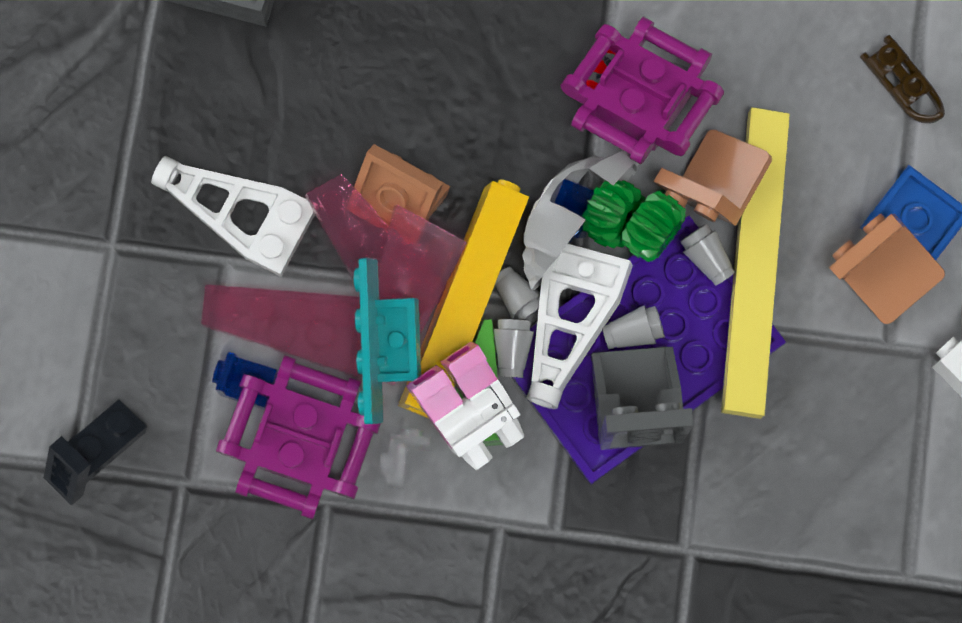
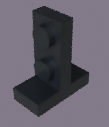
(81, 458)

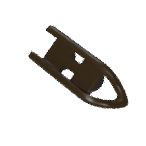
(911, 86)

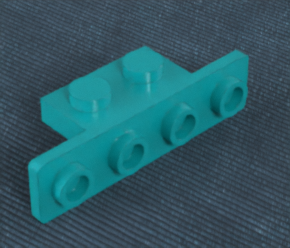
(387, 340)

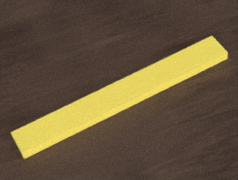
(756, 273)

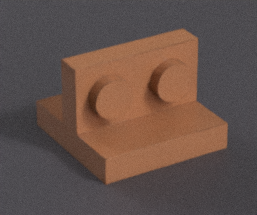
(391, 181)

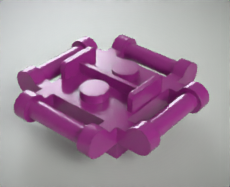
(641, 91)
(297, 437)

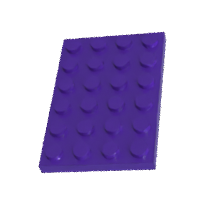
(693, 322)

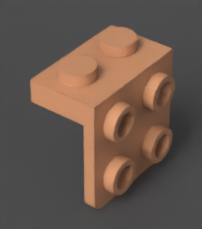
(718, 177)
(887, 268)

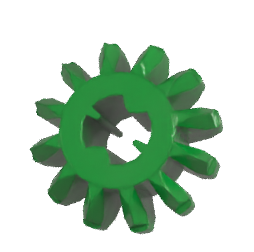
(611, 211)
(653, 226)

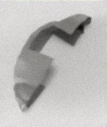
(553, 226)

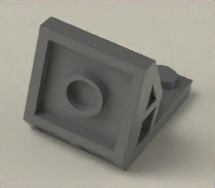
(639, 398)

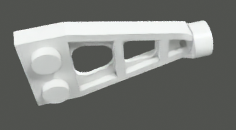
(280, 231)
(587, 273)

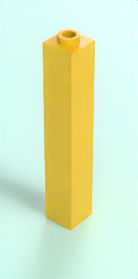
(472, 279)

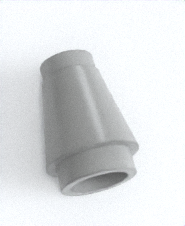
(708, 254)
(517, 296)
(634, 329)
(512, 346)

